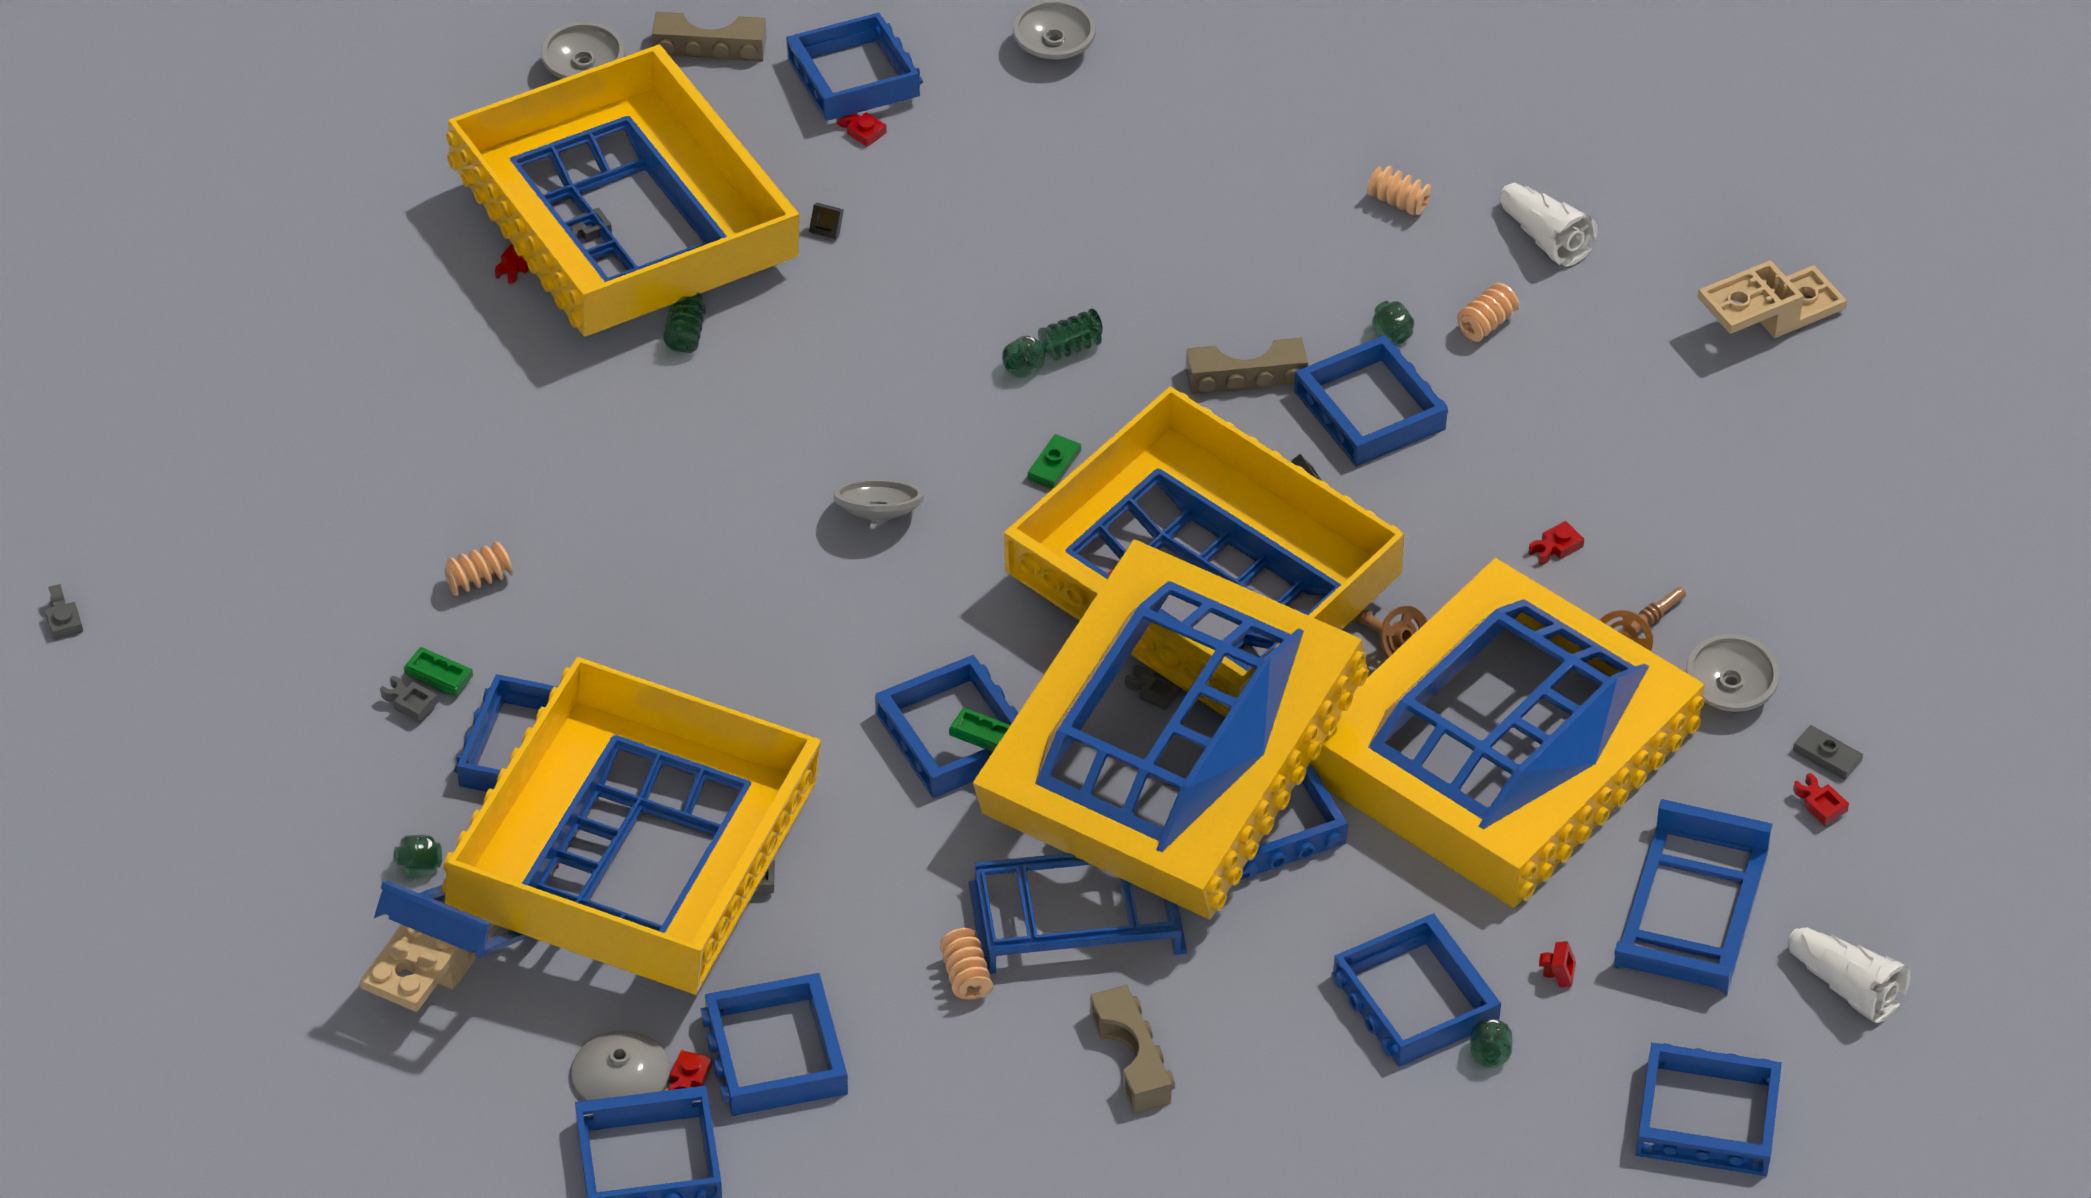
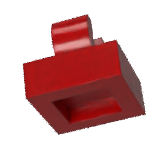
(1559, 964)

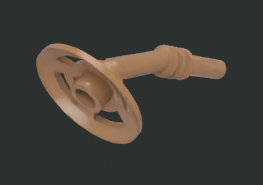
(1634, 622)
(1398, 632)

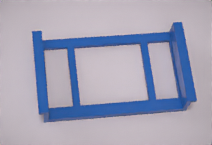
(1711, 828)
(430, 916)
(1055, 941)

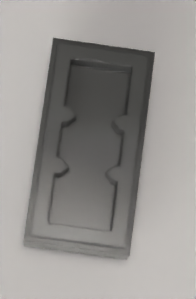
(1828, 752)

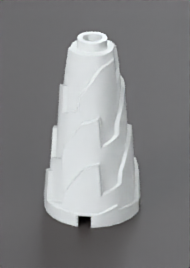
(1555, 226)
(1852, 972)

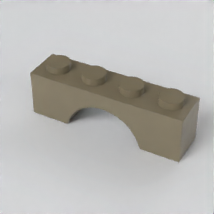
(740, 40)
(1213, 371)
(1120, 1019)

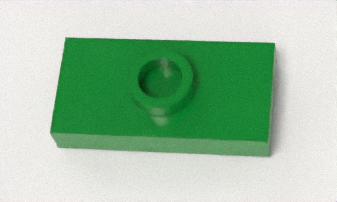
(1054, 461)
(438, 671)
(978, 729)

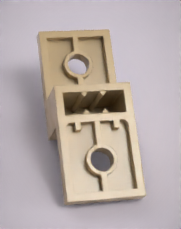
(1772, 299)
(424, 956)

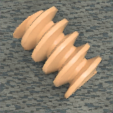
(1399, 191)
(1487, 311)
(477, 566)
(965, 964)

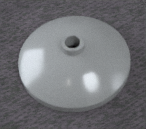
(1054, 29)
(580, 47)
(878, 499)
(1734, 661)
(601, 1075)

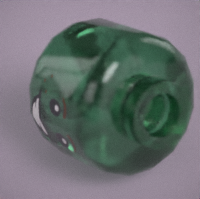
(1393, 321)
(1023, 356)
(418, 855)
(1492, 1040)

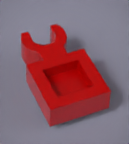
(863, 128)
(510, 265)
(1559, 541)
(1821, 802)
(690, 1070)

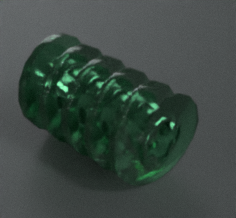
(685, 324)
(1071, 334)

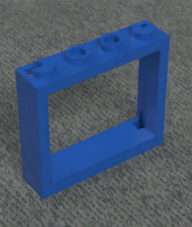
(844, 35)
(1385, 440)
(502, 690)
(890, 701)
(1307, 842)
(1451, 957)
(782, 1091)
(646, 1109)
(1701, 1149)

